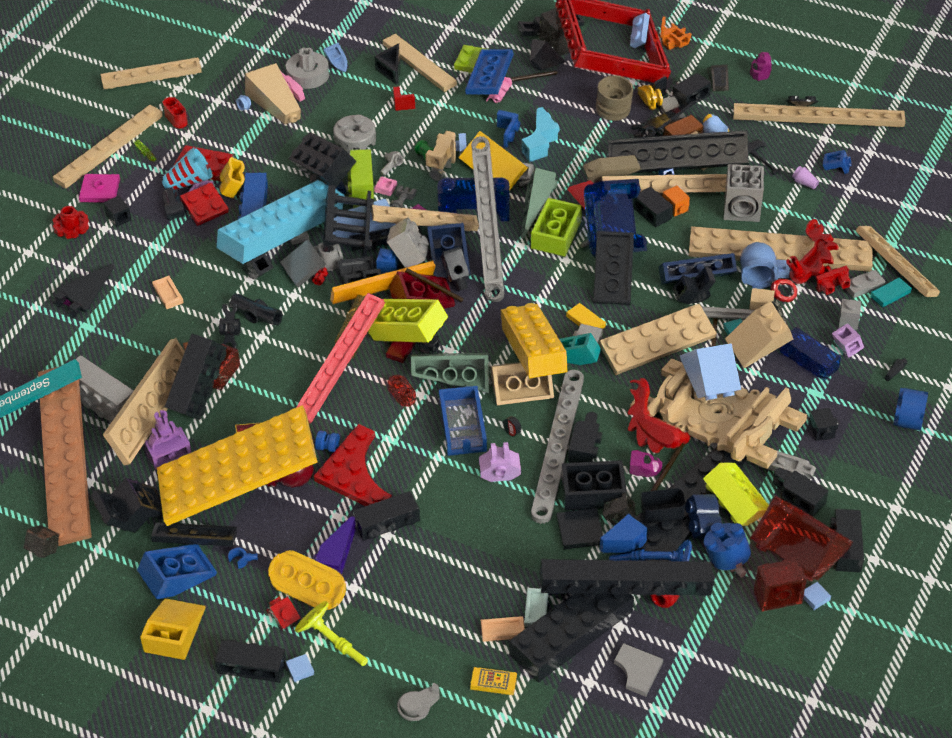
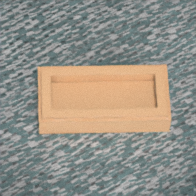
(167, 292)
(501, 628)

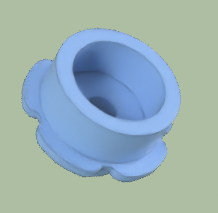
(243, 102)

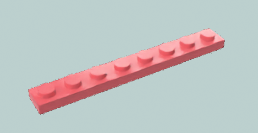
(340, 355)

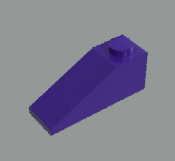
(337, 547)

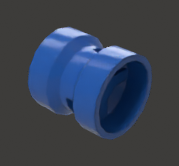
(327, 441)

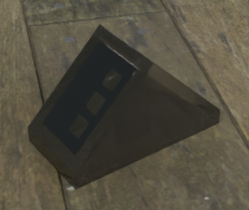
(718, 77)

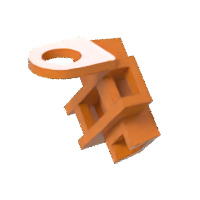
(673, 36)

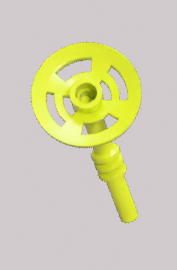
(315, 620)

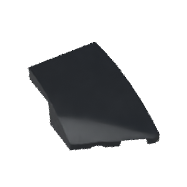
(356, 269)

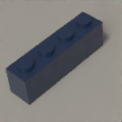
(720, 265)

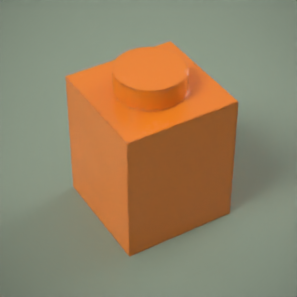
(678, 199)

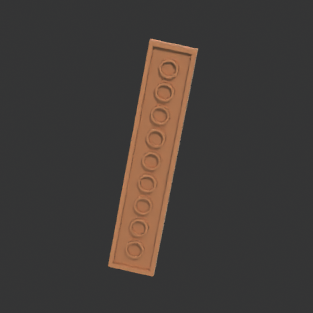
(65, 463)

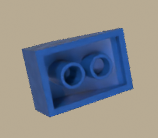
(174, 569)

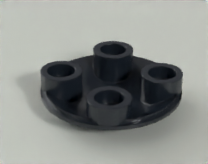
(794, 100)

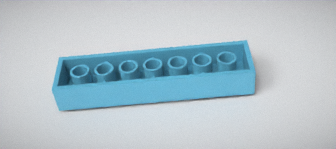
(275, 223)

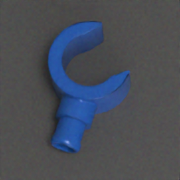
(246, 557)

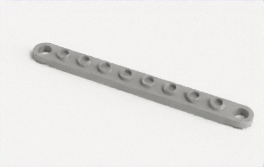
(487, 219)
(557, 446)

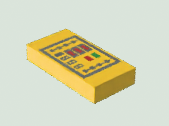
(493, 681)

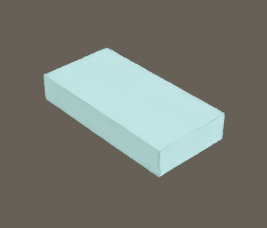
(535, 605)

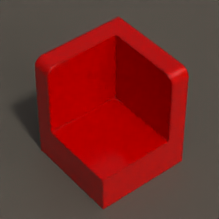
(403, 102)

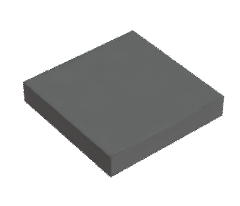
(303, 263)

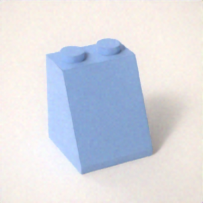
(712, 371)

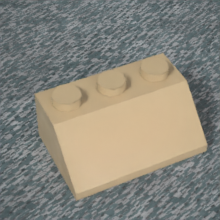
(514, 386)

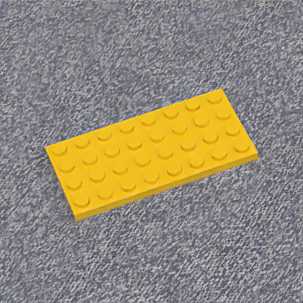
(235, 465)

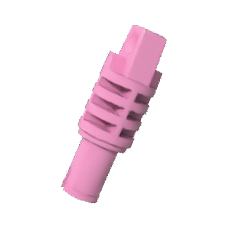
(295, 88)

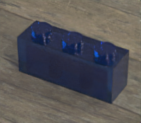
(811, 354)

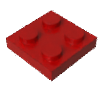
(204, 204)

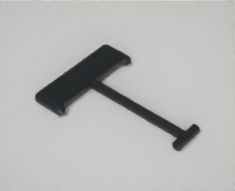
(753, 146)

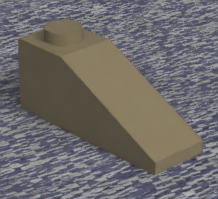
(611, 167)

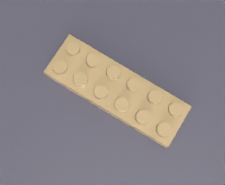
(657, 339)

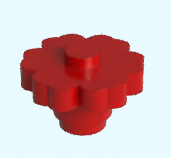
(70, 223)

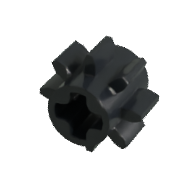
(432, 345)

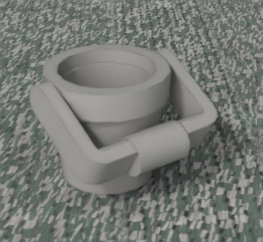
(330, 258)

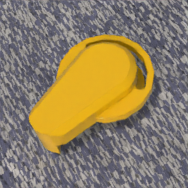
(650, 96)

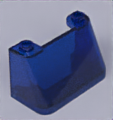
(461, 194)
(611, 210)

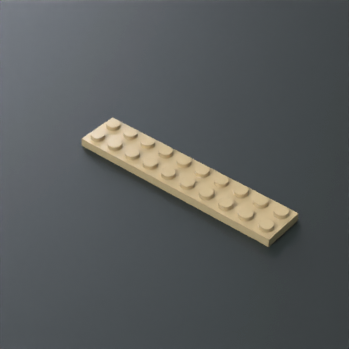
(713, 242)

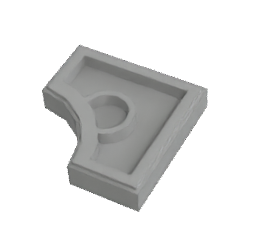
(639, 668)

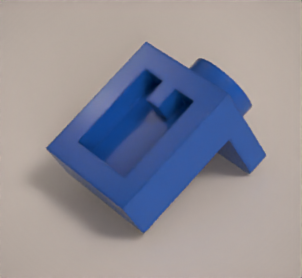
(837, 159)

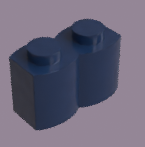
(703, 513)

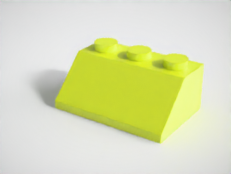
(736, 493)

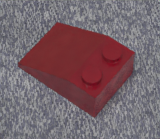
(409, 287)

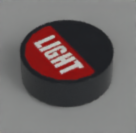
(512, 426)

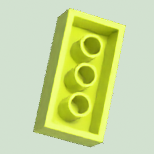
(408, 320)

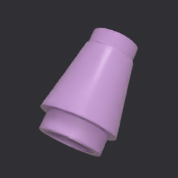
(804, 177)

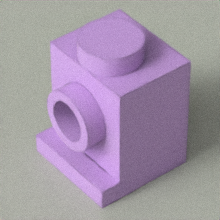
(848, 340)

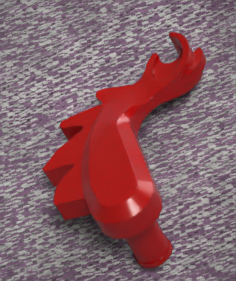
(814, 260)
(649, 428)

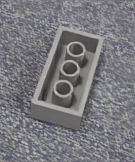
(101, 390)

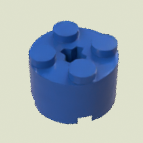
(910, 408)
(727, 545)

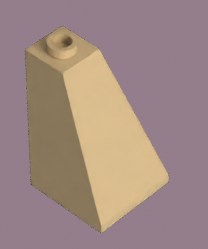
(271, 92)

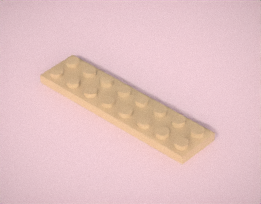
(136, 417)

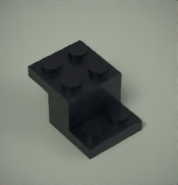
(128, 505)

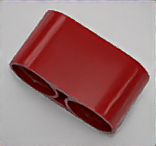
(175, 112)

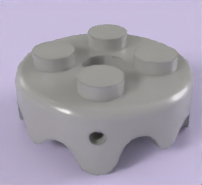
(348, 138)

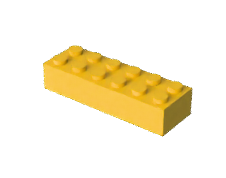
(533, 340)

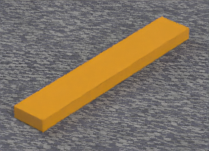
(375, 283)

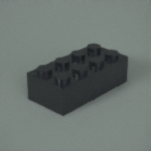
(322, 159)
(196, 376)

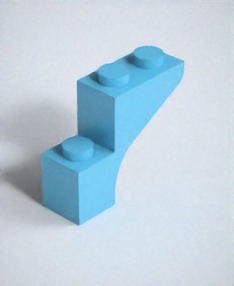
(546, 131)

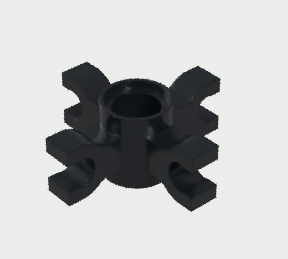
(229, 325)

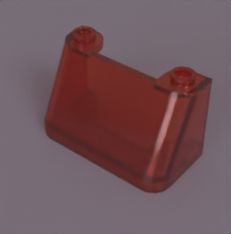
(799, 535)

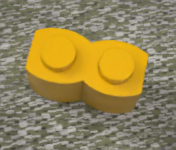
(232, 177)

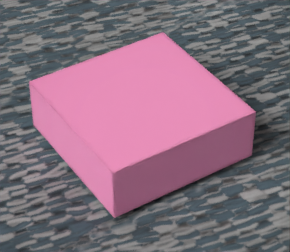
(385, 186)

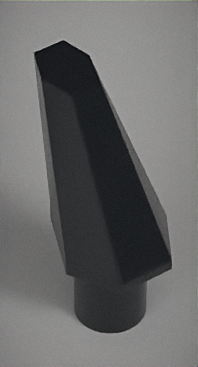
(896, 367)

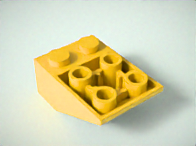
(172, 628)

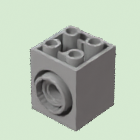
(743, 192)

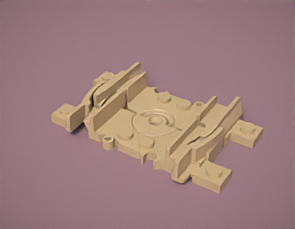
(740, 426)

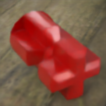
(319, 278)

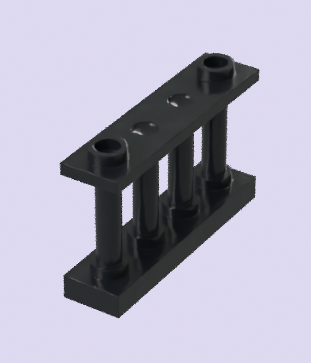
(331, 226)

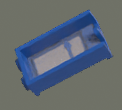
(462, 420)

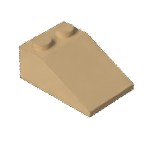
(759, 335)

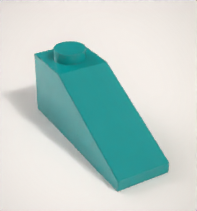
(581, 349)

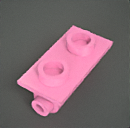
(504, 88)

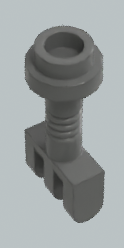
(403, 195)

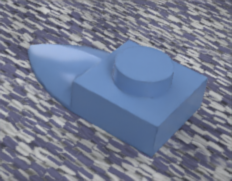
(336, 56)

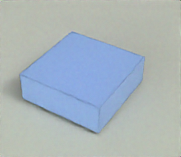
(816, 596)
(300, 668)

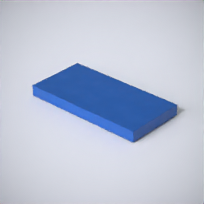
(489, 71)

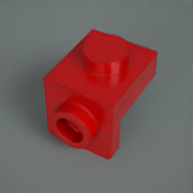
(283, 612)

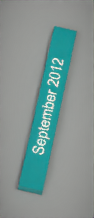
(39, 387)

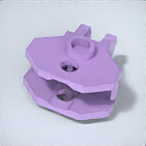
(499, 464)

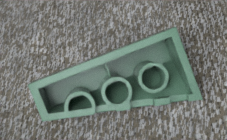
(453, 368)

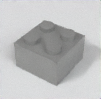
(408, 243)

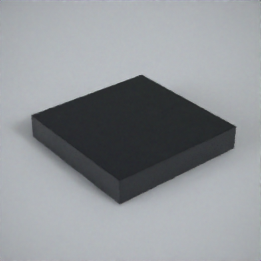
(579, 528)

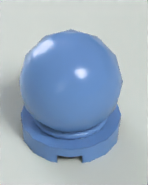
(758, 265)

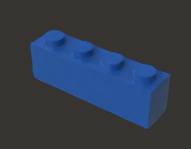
(254, 194)

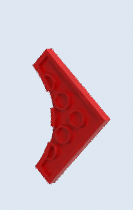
(347, 471)

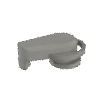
(417, 704)

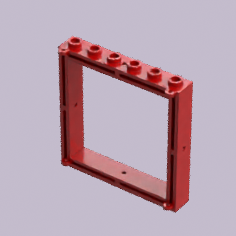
(607, 63)

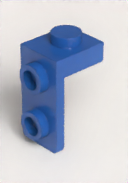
(509, 122)

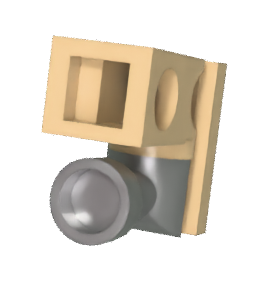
(442, 155)

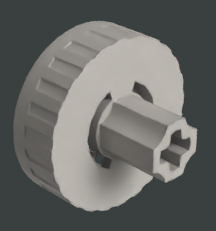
(302, 68)

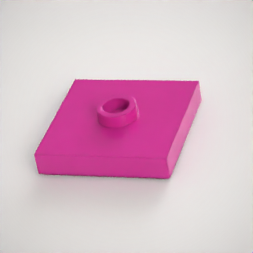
(99, 187)

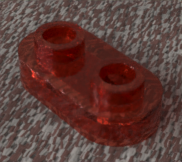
(399, 386)

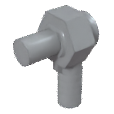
(394, 159)

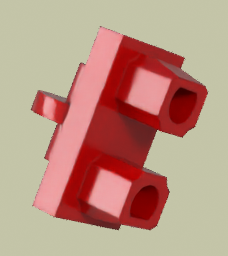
(832, 277)

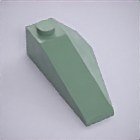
(537, 193)

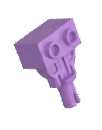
(166, 443)

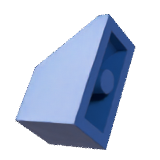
(387, 261)
(624, 536)

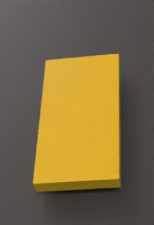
(503, 163)

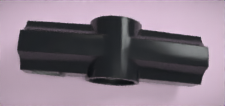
(256, 310)

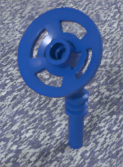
(642, 555)

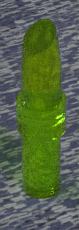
(145, 150)

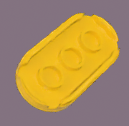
(306, 579)

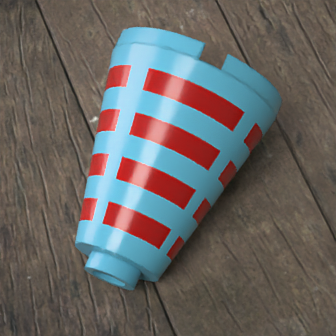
(187, 171)

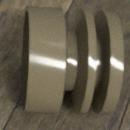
(614, 98)

